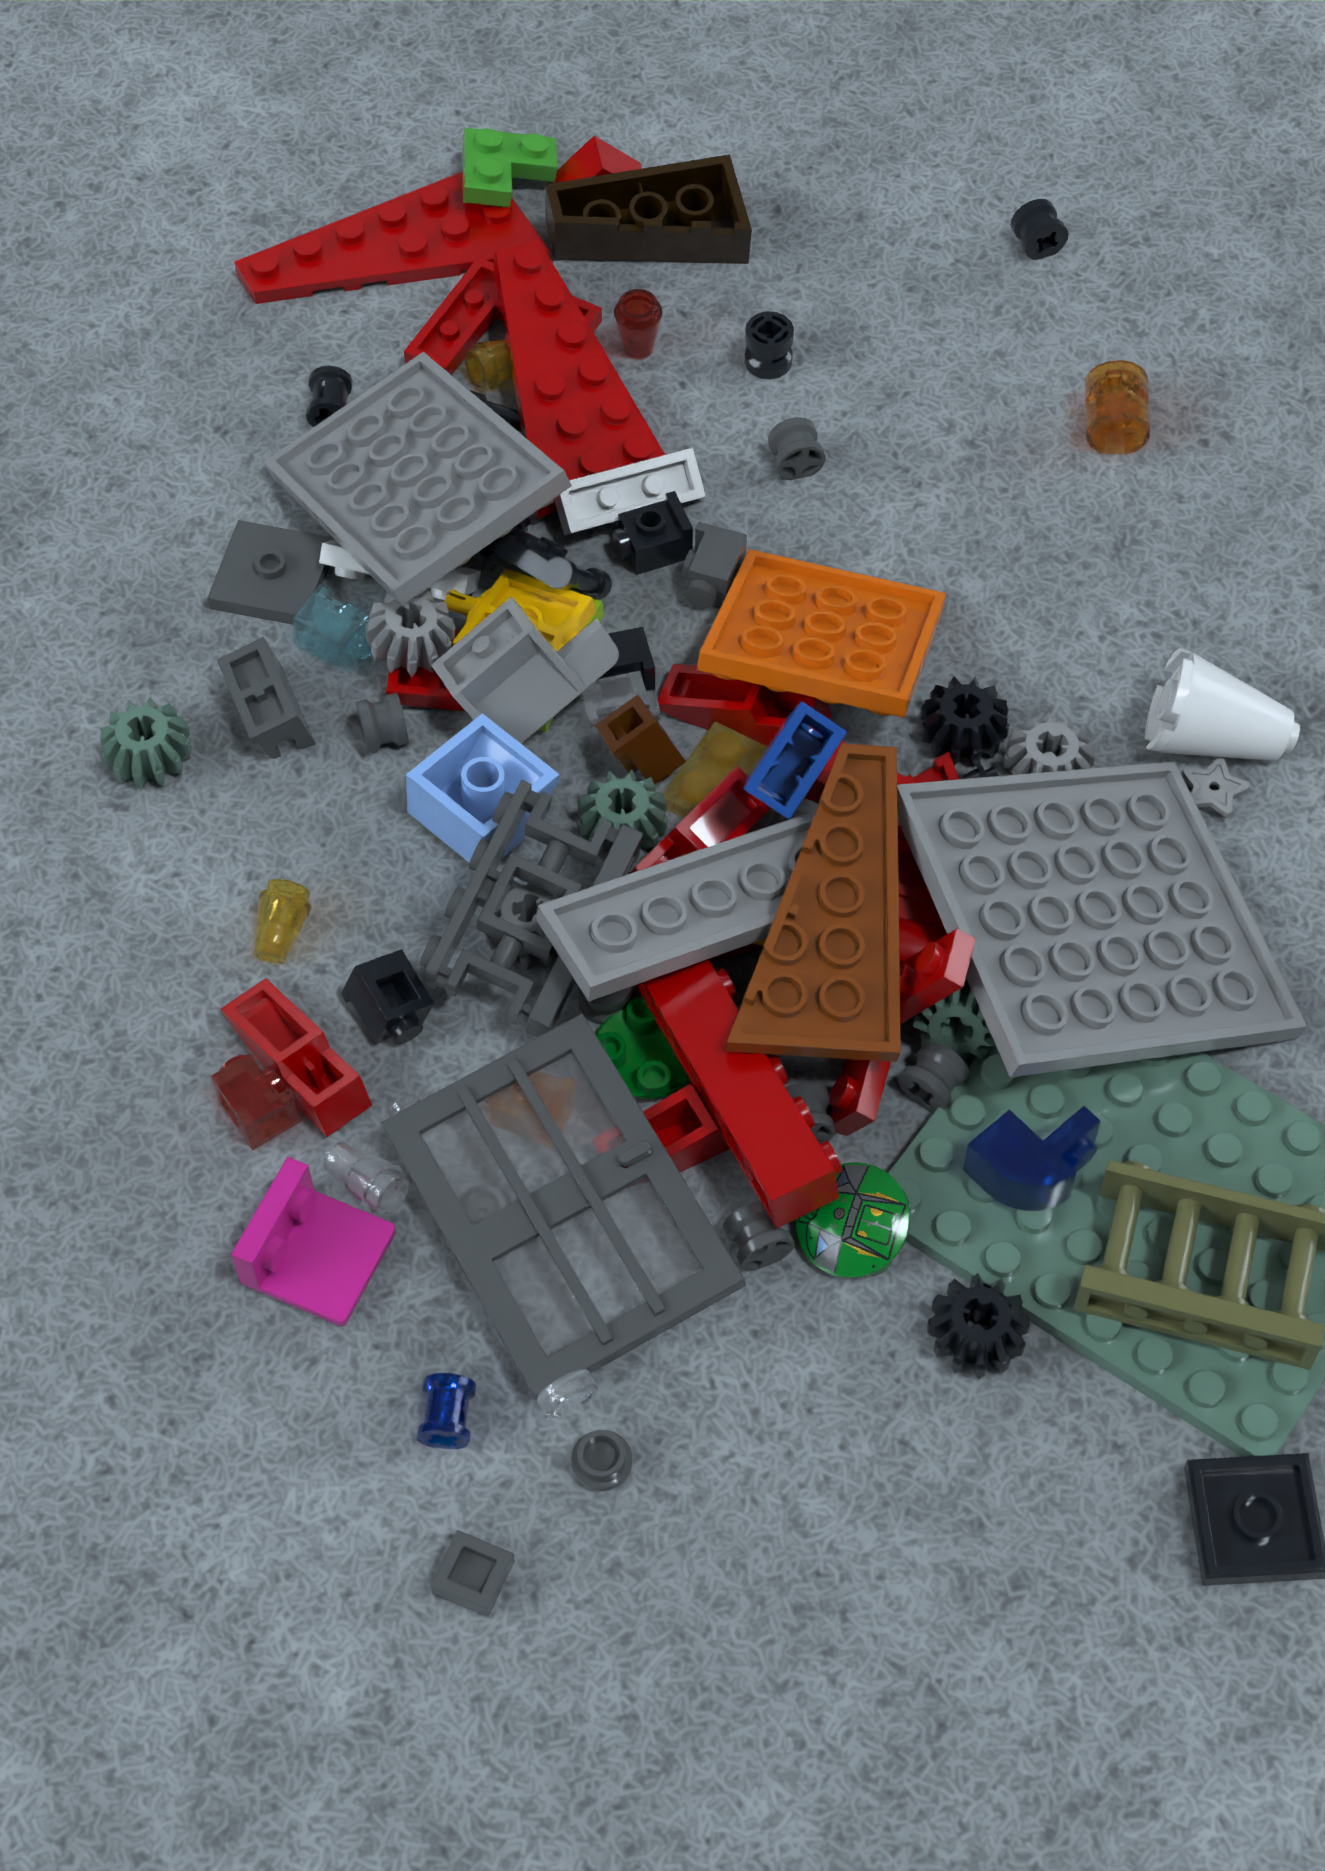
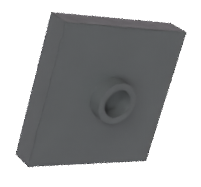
(268, 572)

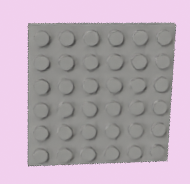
(1095, 916)

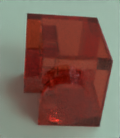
(255, 1100)

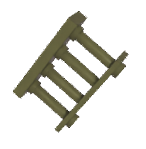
(1169, 1304)

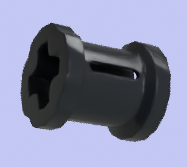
(330, 397)

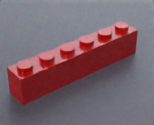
(744, 1093)

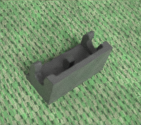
(264, 697)

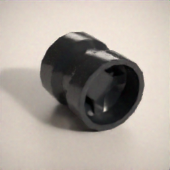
(769, 345)

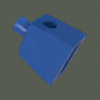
(794, 759)

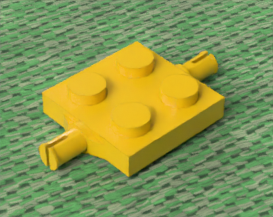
(553, 611)

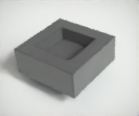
(472, 1573)

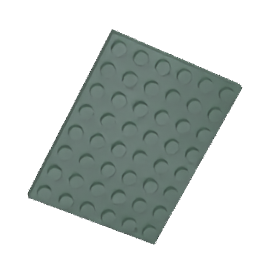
(1180, 1120)

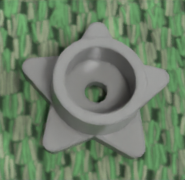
(1215, 774)

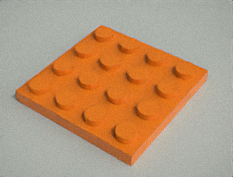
(823, 633)

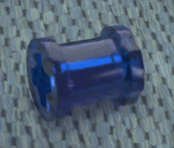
(446, 1411)

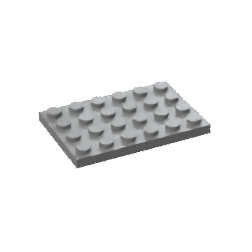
(416, 477)

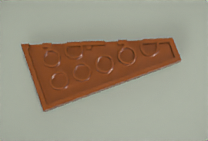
(833, 948)

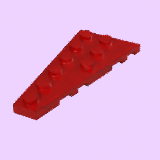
(397, 241)
(561, 376)

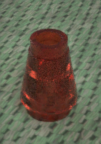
(638, 322)

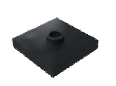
(1255, 1519)

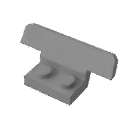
(517, 674)

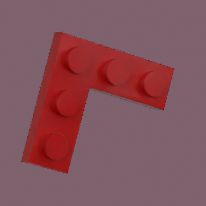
(466, 317)
(924, 981)

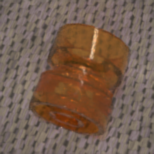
(1117, 407)

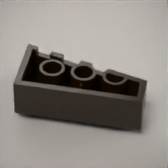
(652, 214)

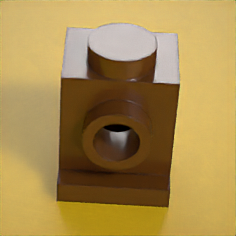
(640, 741)

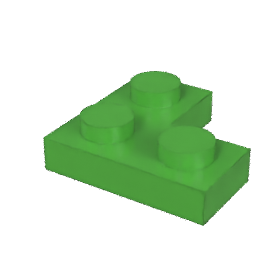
(496, 157)

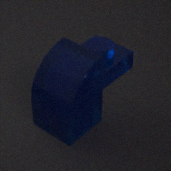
(1024, 1169)

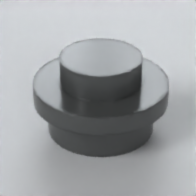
(601, 1460)

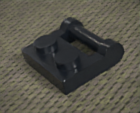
(548, 564)

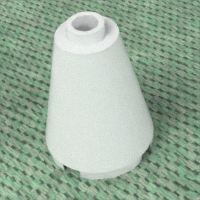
(1216, 715)

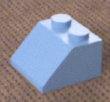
(465, 779)

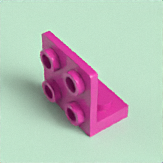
(310, 1247)

